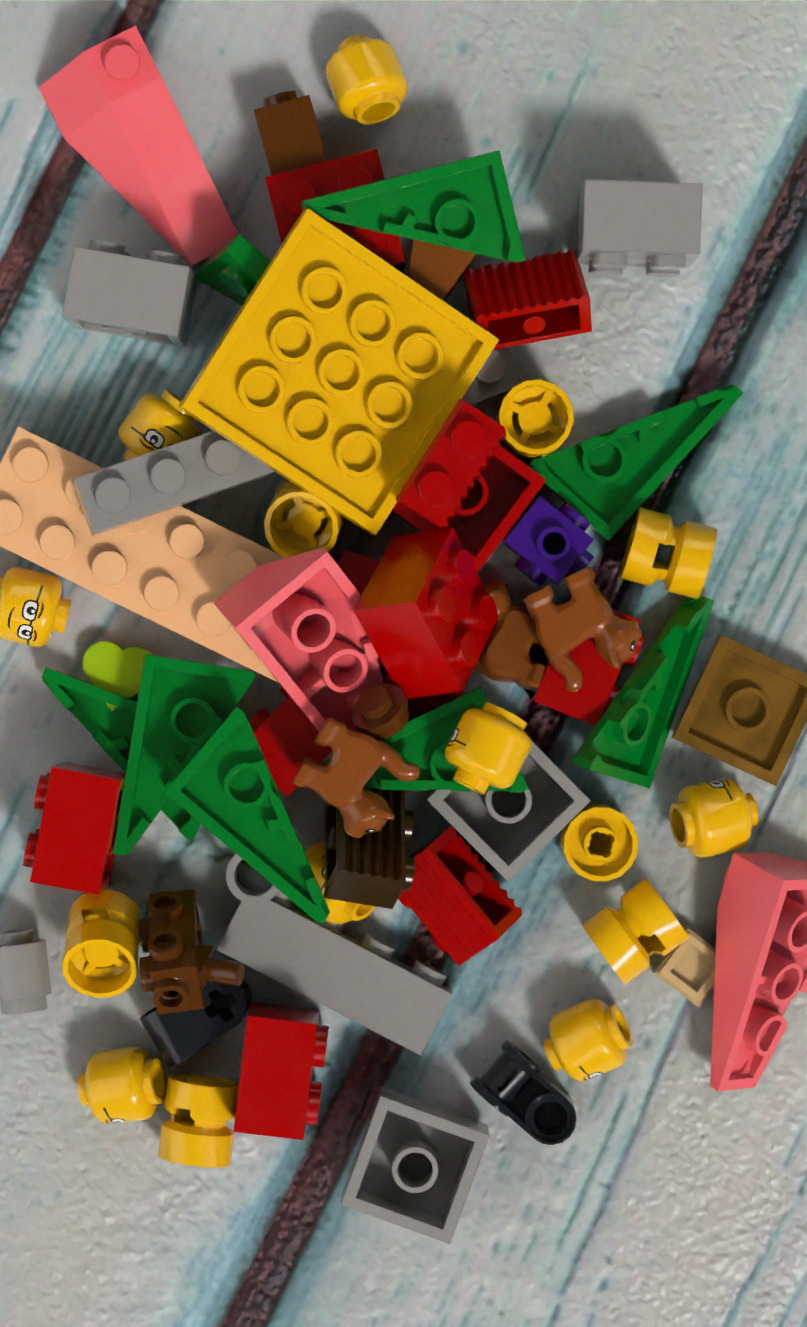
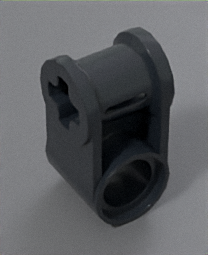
(187, 1032)
(524, 1093)

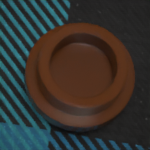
(381, 711)

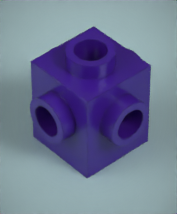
(528, 537)

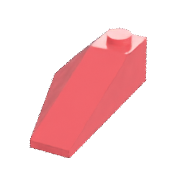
(131, 133)
(306, 633)
(756, 963)

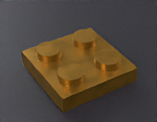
(745, 710)

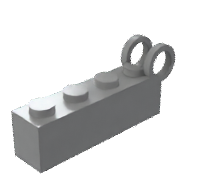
(333, 967)

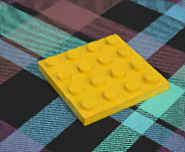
(338, 371)

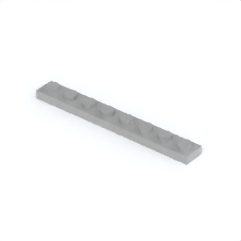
(214, 464)

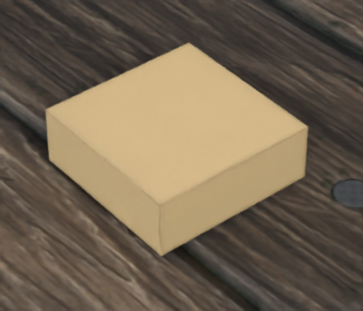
(689, 968)

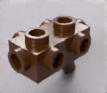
(177, 958)

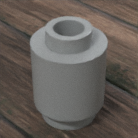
(23, 972)

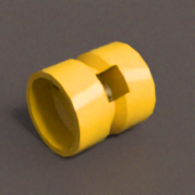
(535, 418)
(300, 522)
(687, 560)
(599, 842)
(635, 931)
(102, 944)
(199, 1120)

